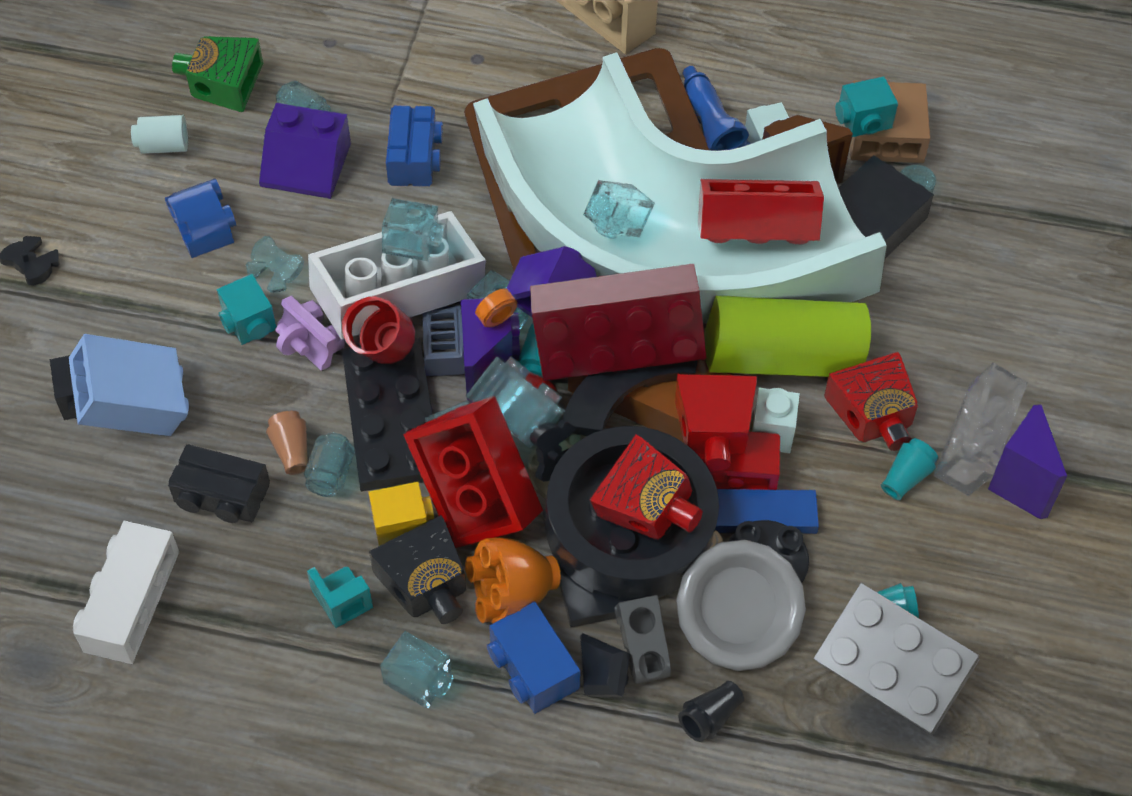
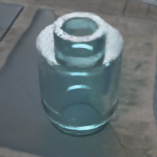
(299, 95)
(328, 464)

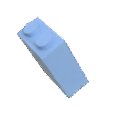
(127, 385)

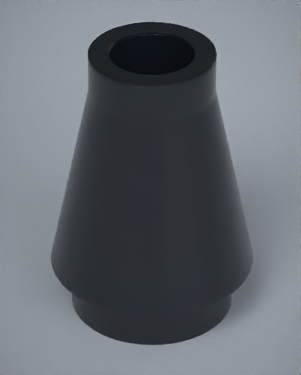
(708, 712)

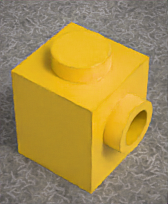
(399, 510)

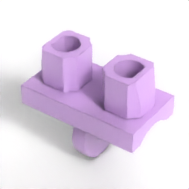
(303, 333)

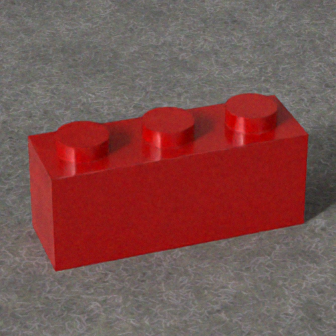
(760, 210)

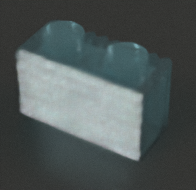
(518, 398)

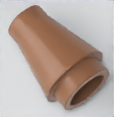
(289, 439)

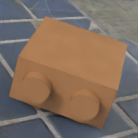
(910, 131)

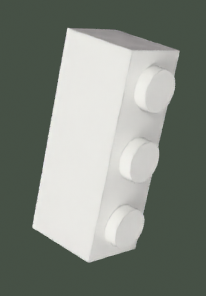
(126, 592)

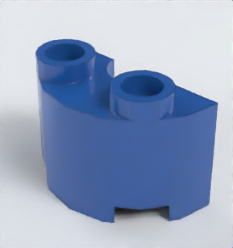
(201, 217)

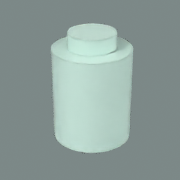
(160, 134)

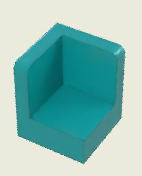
(341, 594)

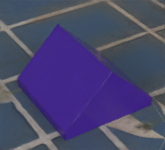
(1030, 467)

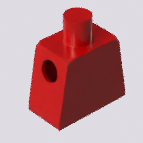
(715, 415)

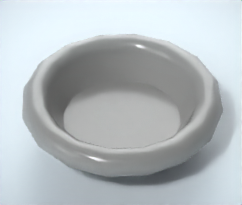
(741, 605)

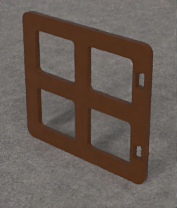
(562, 90)

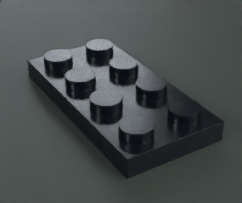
(383, 407)

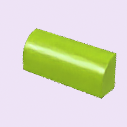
(785, 336)

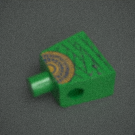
(221, 70)

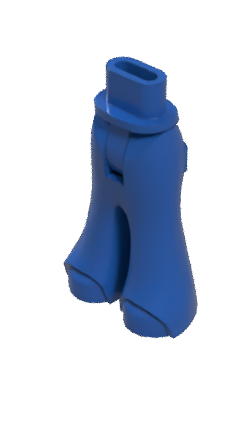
(719, 128)

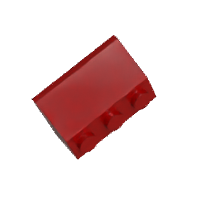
(474, 472)

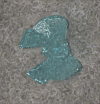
(267, 255)

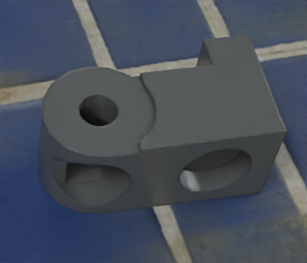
(644, 638)

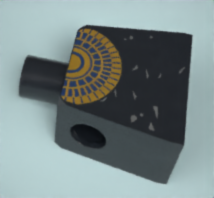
(422, 570)

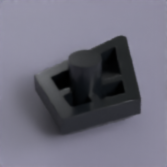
(603, 668)

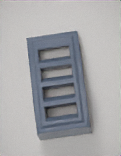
(443, 362)

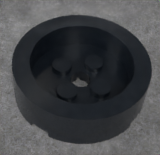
(609, 555)

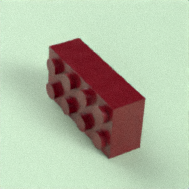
(618, 322)

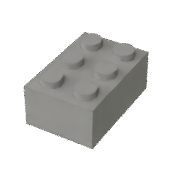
(897, 658)

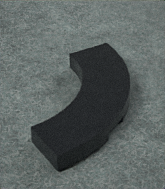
(603, 392)

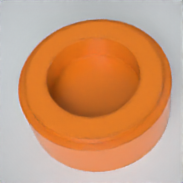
(496, 308)

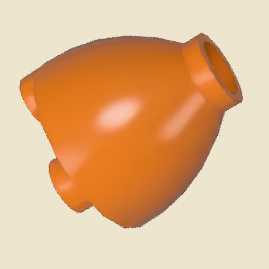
(509, 577)

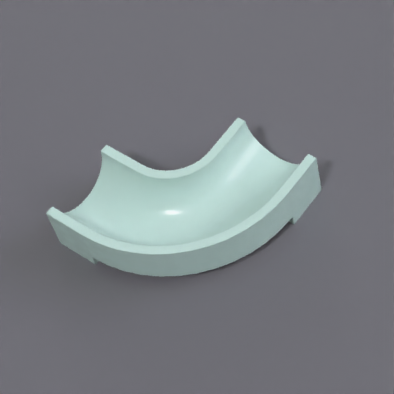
(555, 159)

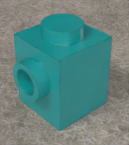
(867, 106)
(246, 310)

